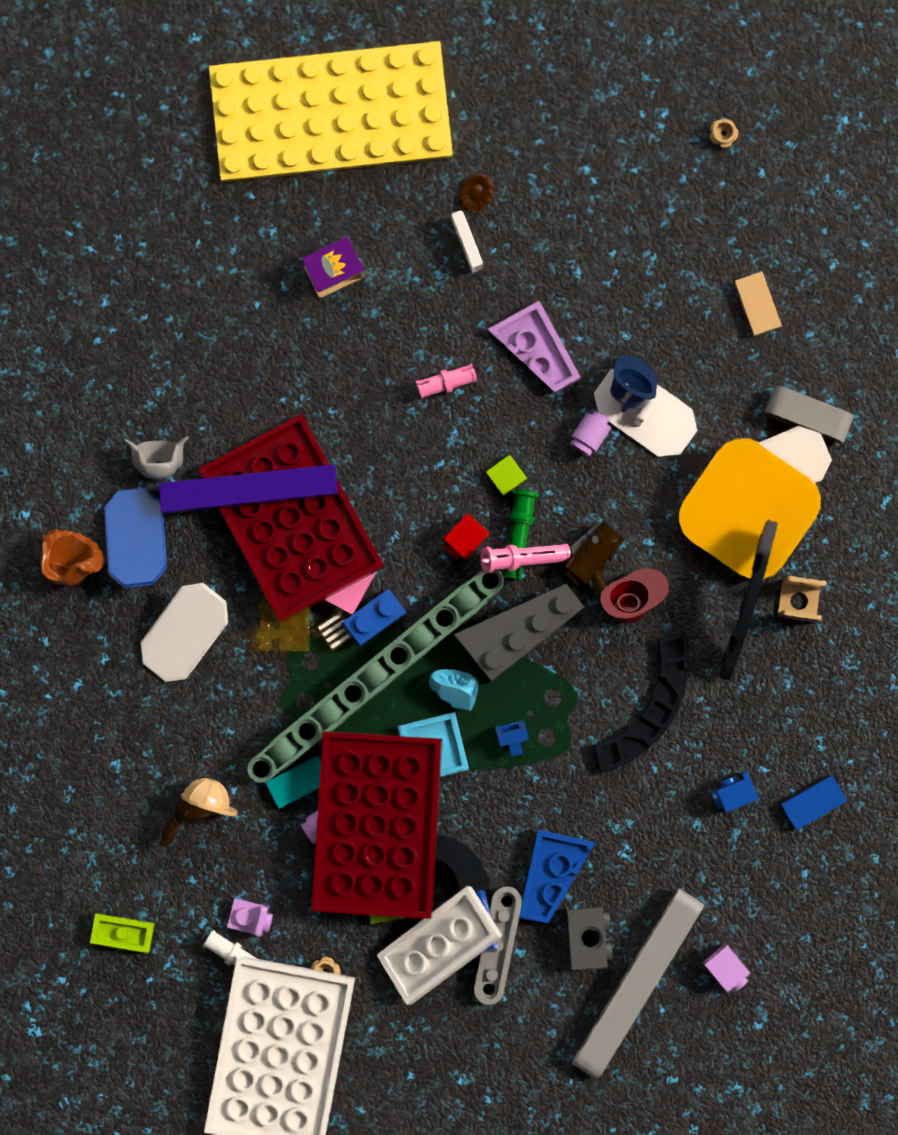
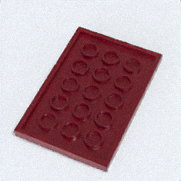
(300, 546)
(377, 825)

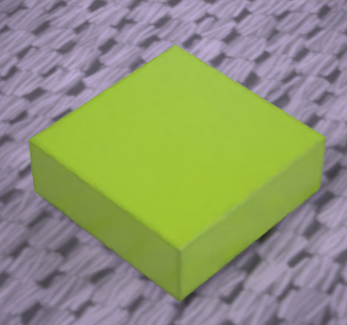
(506, 475)

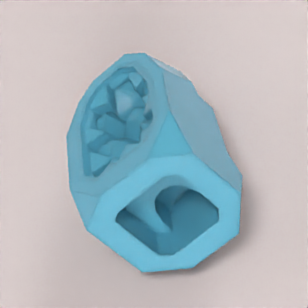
(455, 688)

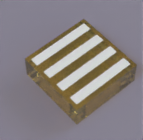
(333, 631)

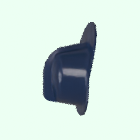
(633, 383)

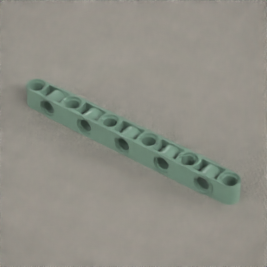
(375, 675)

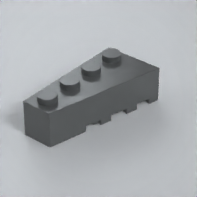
(514, 633)

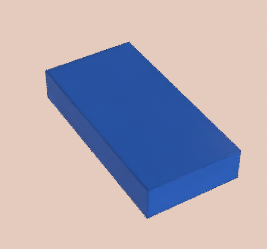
(813, 802)

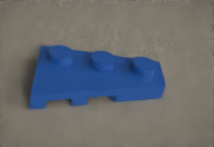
(551, 871)

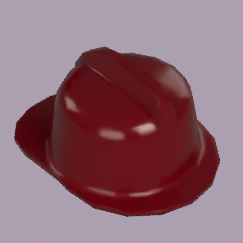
(634, 595)

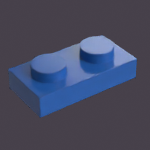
(373, 618)

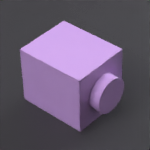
(727, 969)

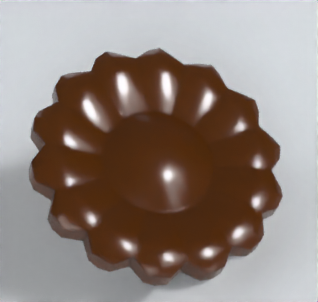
(476, 193)

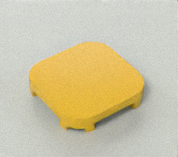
(736, 498)

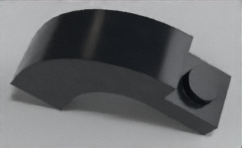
(463, 862)

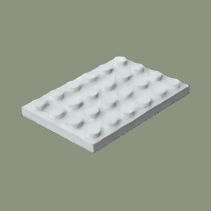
(279, 1050)

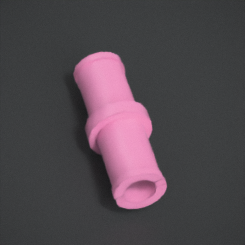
(446, 381)

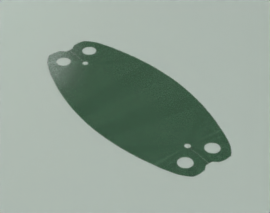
(412, 700)

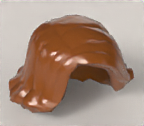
(69, 557)

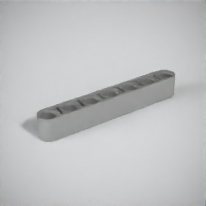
(637, 984)

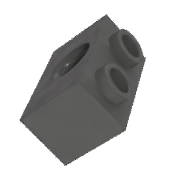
(588, 956)

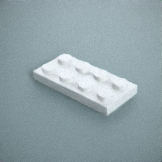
(439, 945)

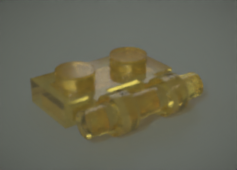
(293, 633)

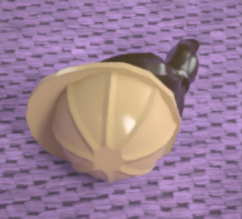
(197, 802)

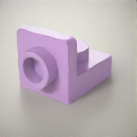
(250, 917)

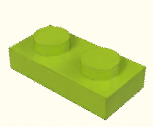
(122, 933)

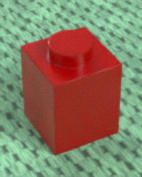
(465, 538)

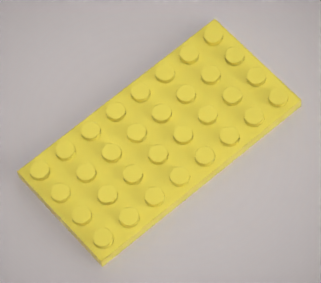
(330, 111)

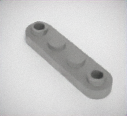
(495, 964)

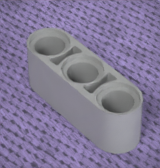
(810, 413)

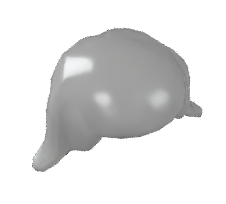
(147, 453)

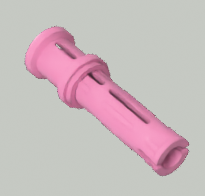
(513, 557)

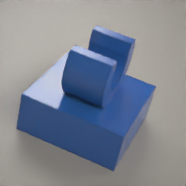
(511, 735)

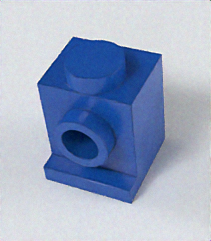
(734, 793)

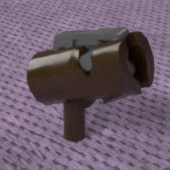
(591, 554)

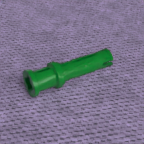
(521, 520)

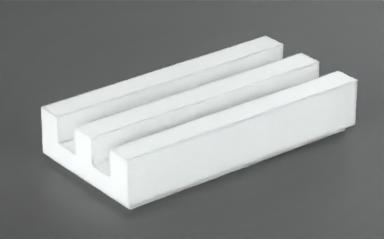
(467, 241)

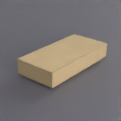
(757, 304)

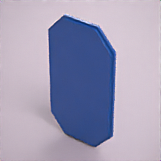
(135, 538)

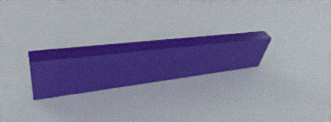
(248, 489)

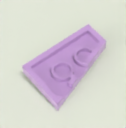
(537, 344)

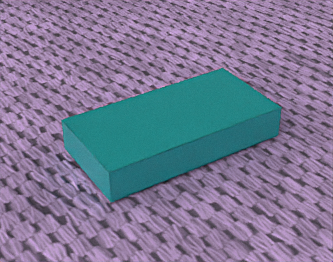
(295, 782)

